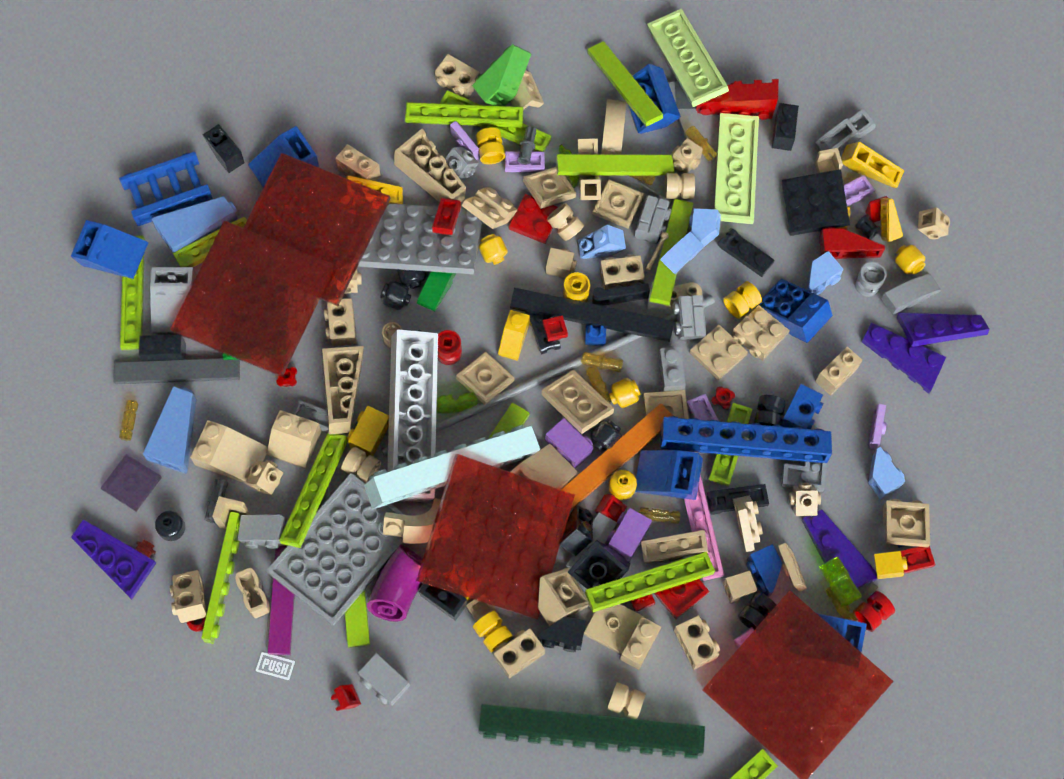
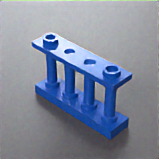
(144, 214)

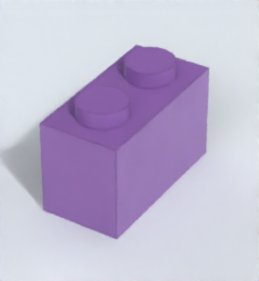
(569, 442)
(629, 533)

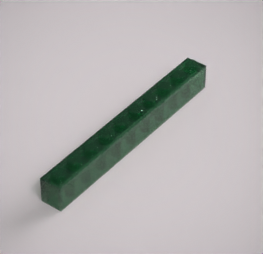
(592, 730)

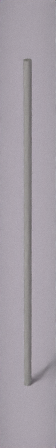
(542, 378)

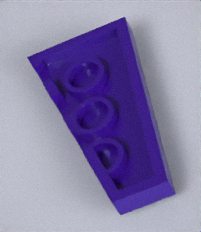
(936, 328)
(917, 362)

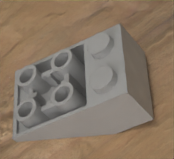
(167, 294)

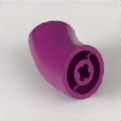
(396, 586)

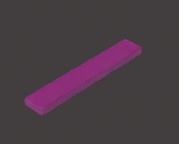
(281, 616)

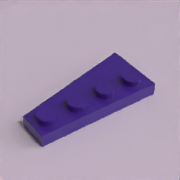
(833, 543)
(119, 561)

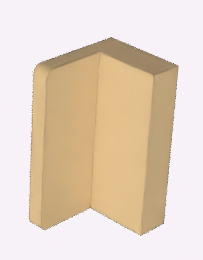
(527, 93)
(223, 509)

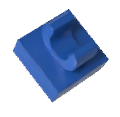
(595, 335)

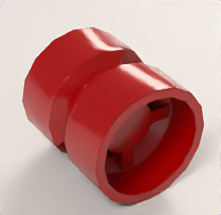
(449, 347)
(874, 611)

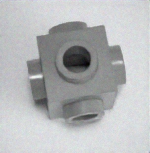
(462, 162)

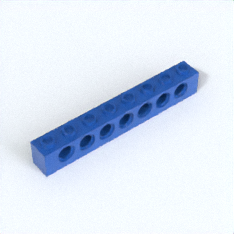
(754, 447)

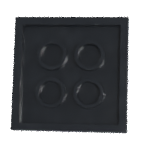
(815, 202)

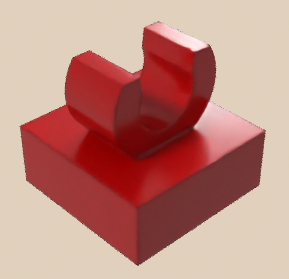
(555, 328)
(642, 602)
(346, 696)

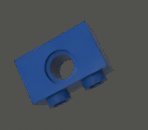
(807, 399)

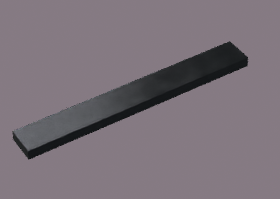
(592, 314)

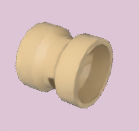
(388, 330)

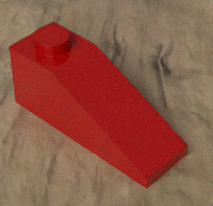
(846, 244)

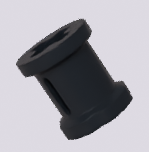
(868, 227)

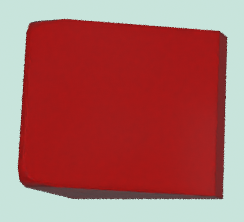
(874, 209)
(610, 507)

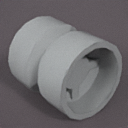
(870, 279)

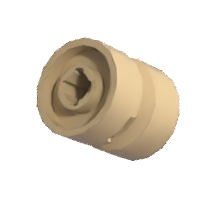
(679, 186)
(565, 222)
(360, 464)
(626, 701)

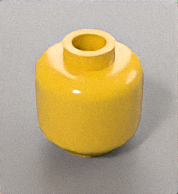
(493, 249)
(910, 259)
(625, 392)
(622, 484)

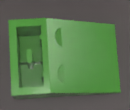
(503, 77)

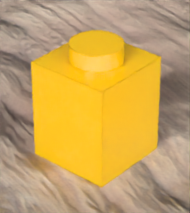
(890, 564)

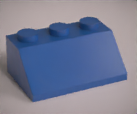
(655, 84)

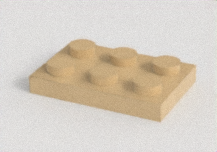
(577, 401)

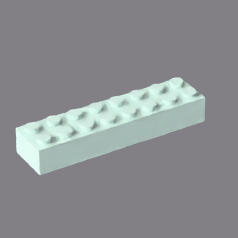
(433, 472)

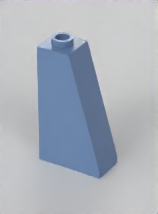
(194, 222)
(173, 432)

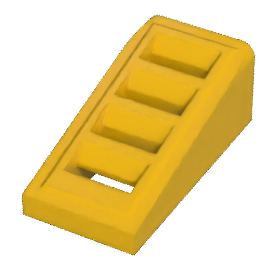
(890, 223)

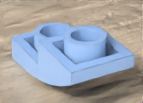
(682, 252)

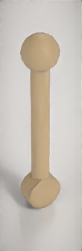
(664, 236)

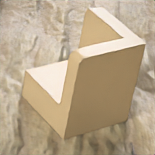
(828, 160)
(739, 586)

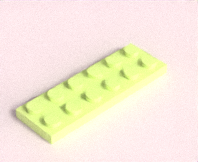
(687, 57)
(736, 167)

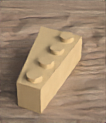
(429, 168)
(341, 382)

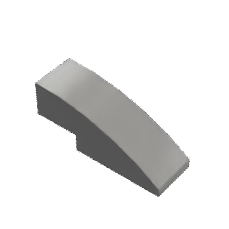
(847, 132)
(910, 293)

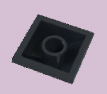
(599, 566)

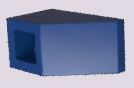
(766, 567)

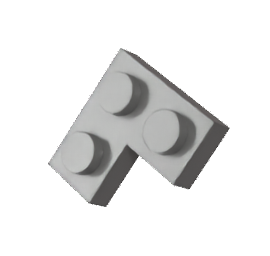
(810, 473)

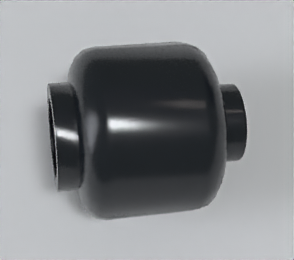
(411, 277)
(395, 295)
(605, 434)
(170, 526)

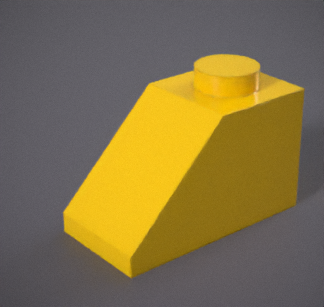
(514, 335)

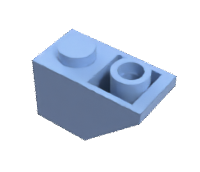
(705, 224)
(602, 242)
(822, 272)
(883, 475)

